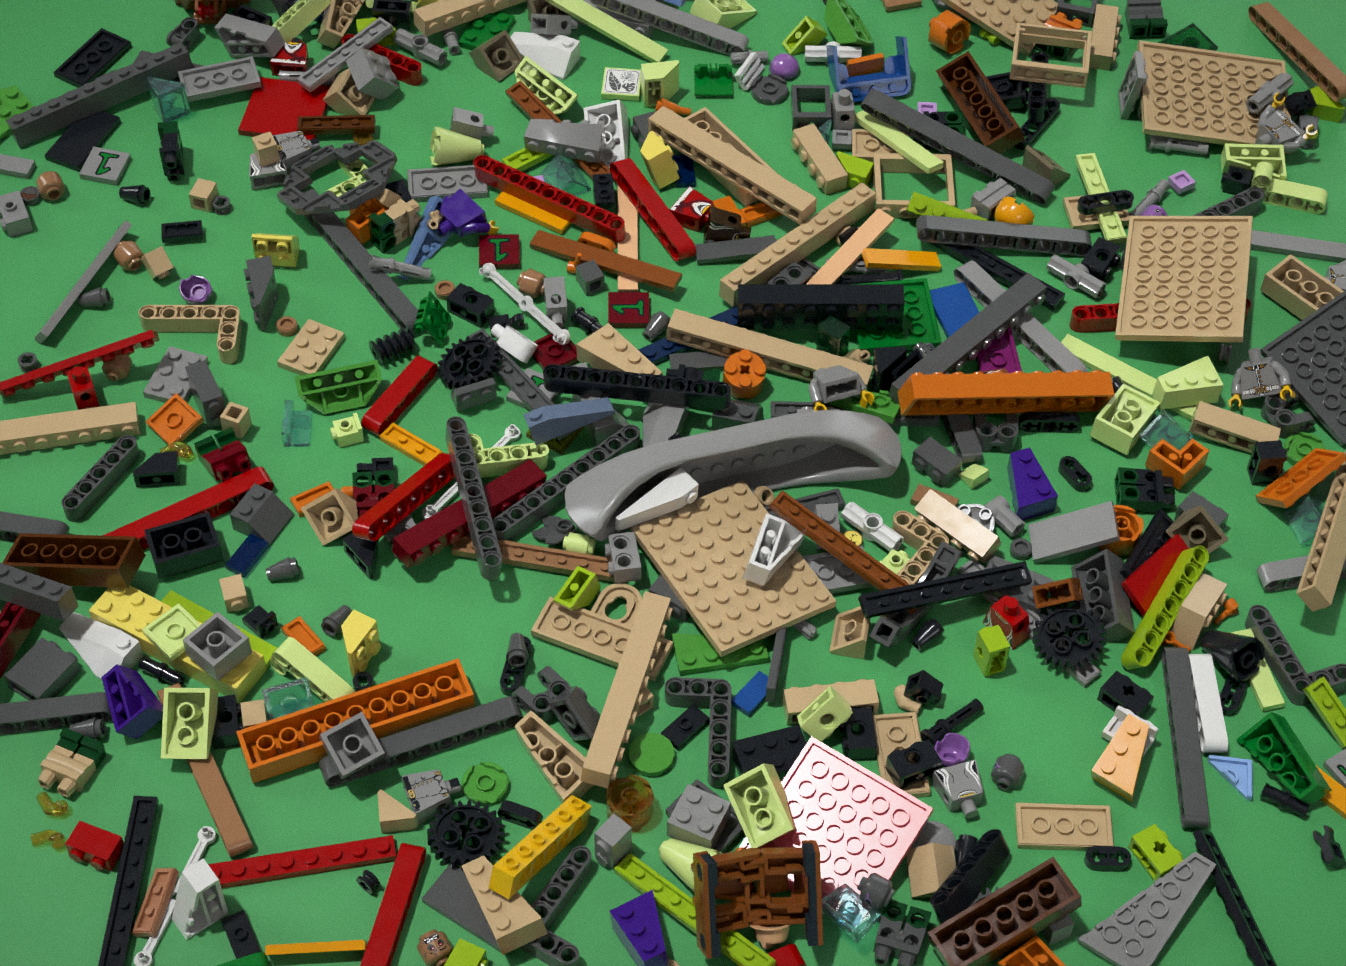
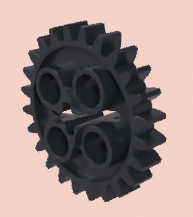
(469, 361)
(1069, 637)
(445, 829)

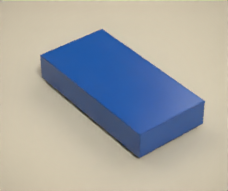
(751, 695)

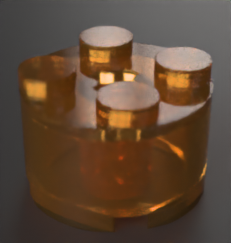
(630, 801)

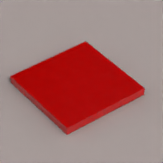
(277, 107)

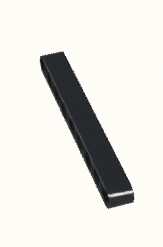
(637, 387)

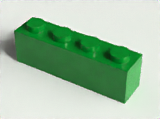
(1284, 755)

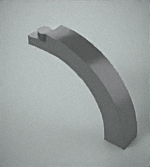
(897, 626)

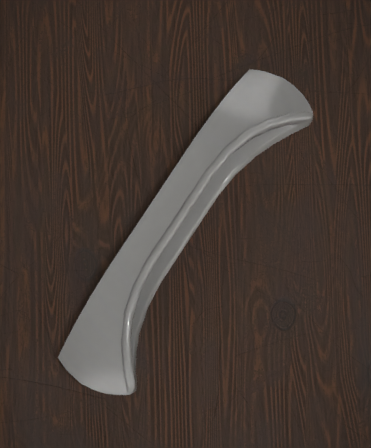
(767, 453)

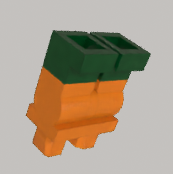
(1059, 20)

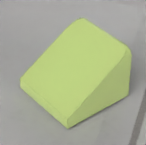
(974, 475)

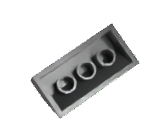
(1104, 594)

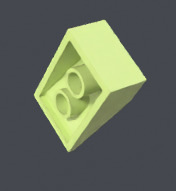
(723, 12)
(1124, 419)
(188, 722)
(760, 805)

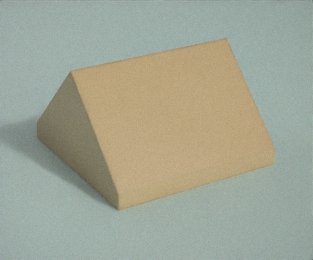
(331, 515)
(850, 634)
(929, 868)

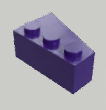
(1029, 486)
(131, 702)
(640, 930)

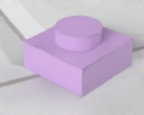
(926, 106)
(1181, 181)

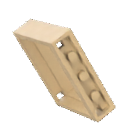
(1047, 72)
(899, 164)

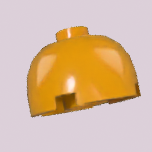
(1011, 212)

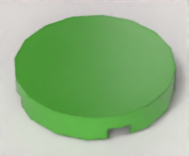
(1301, 445)
(651, 754)
(485, 784)

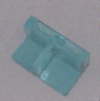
(296, 426)

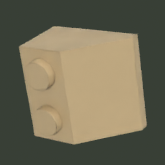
(345, 97)

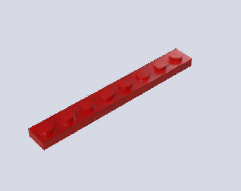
(88, 359)
(305, 861)

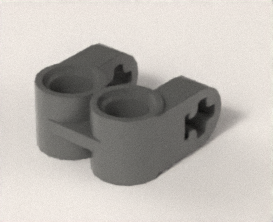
(1276, 412)
(1003, 437)
(530, 702)

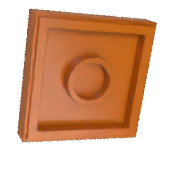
(174, 420)

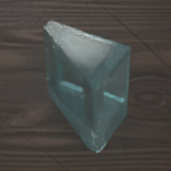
(825, 130)

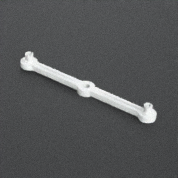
(559, 335)
(512, 434)
(144, 958)

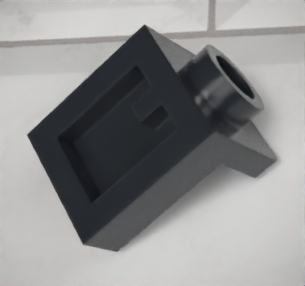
(260, 621)

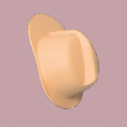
(771, 934)

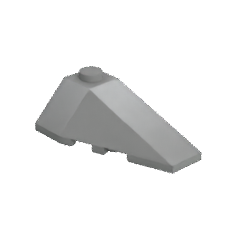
(662, 421)

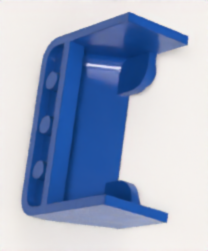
(892, 82)

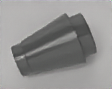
(95, 298)
(657, 325)
(284, 569)
(332, 623)
(517, 652)
(93, 728)

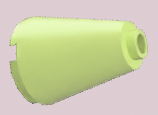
(453, 147)
(679, 856)

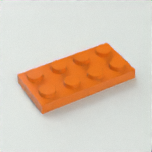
(1301, 478)

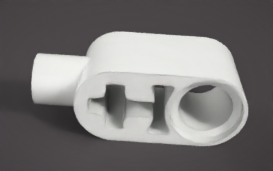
(514, 342)

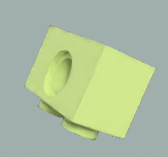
(826, 703)

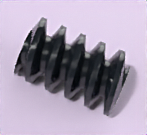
(392, 345)

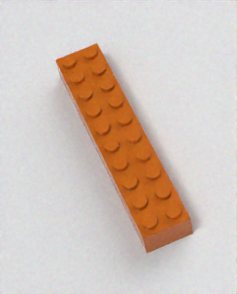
(1005, 392)
(388, 707)

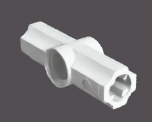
(819, 53)
(872, 527)

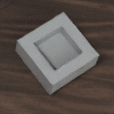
(841, 139)

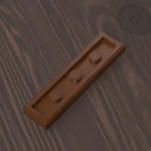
(336, 124)

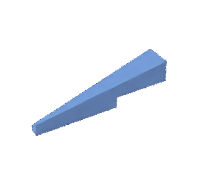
(426, 240)

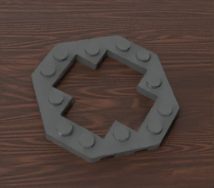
(299, 179)

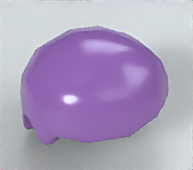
(784, 66)
(195, 290)
(953, 749)

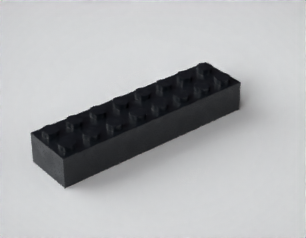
(808, 304)

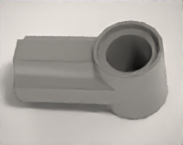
(1005, 516)

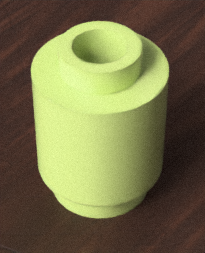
(579, 543)

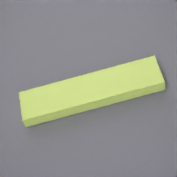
(1263, 683)

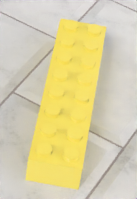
(134, 610)

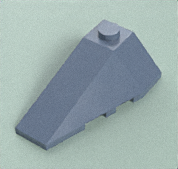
(559, 419)

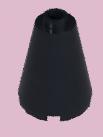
(1234, 652)

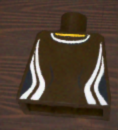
(724, 226)

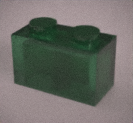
(833, 336)

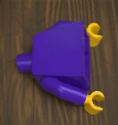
(464, 216)

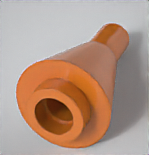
(672, 106)

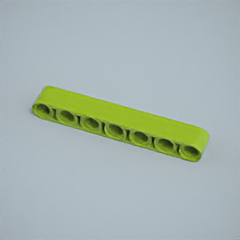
(1164, 608)

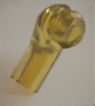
(183, 449)
(51, 808)
(52, 836)

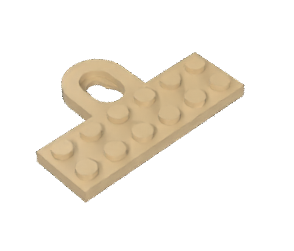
(592, 631)

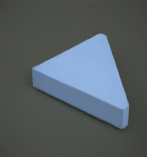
(1235, 771)

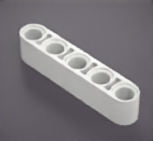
(1208, 705)

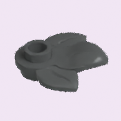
(554, 529)

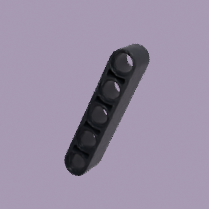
(1037, 93)
(970, 875)

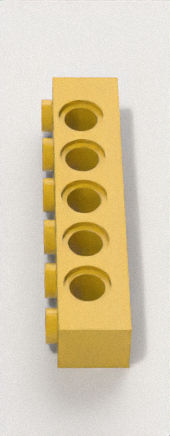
(539, 847)

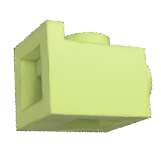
(347, 431)
(895, 560)

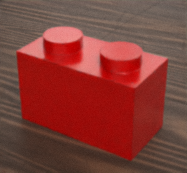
(94, 846)

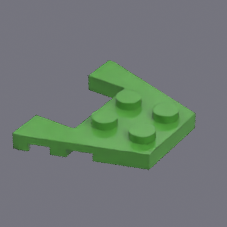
(11, 103)

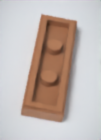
(155, 902)

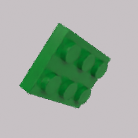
(485, 28)

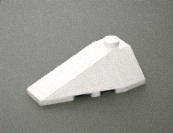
(552, 52)
(616, 128)
(664, 498)
(100, 644)

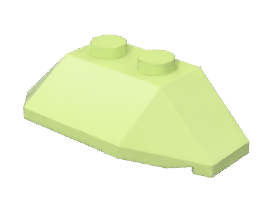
(545, 86)

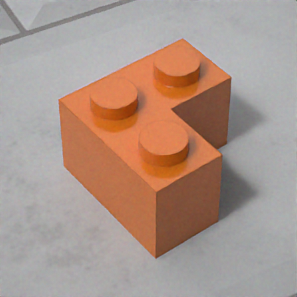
(359, 221)
(1177, 463)

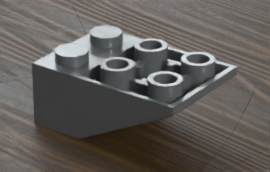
(262, 288)

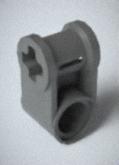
(185, 33)
(1302, 122)

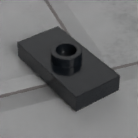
(182, 231)
(685, 726)
(240, 934)

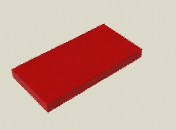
(1148, 578)

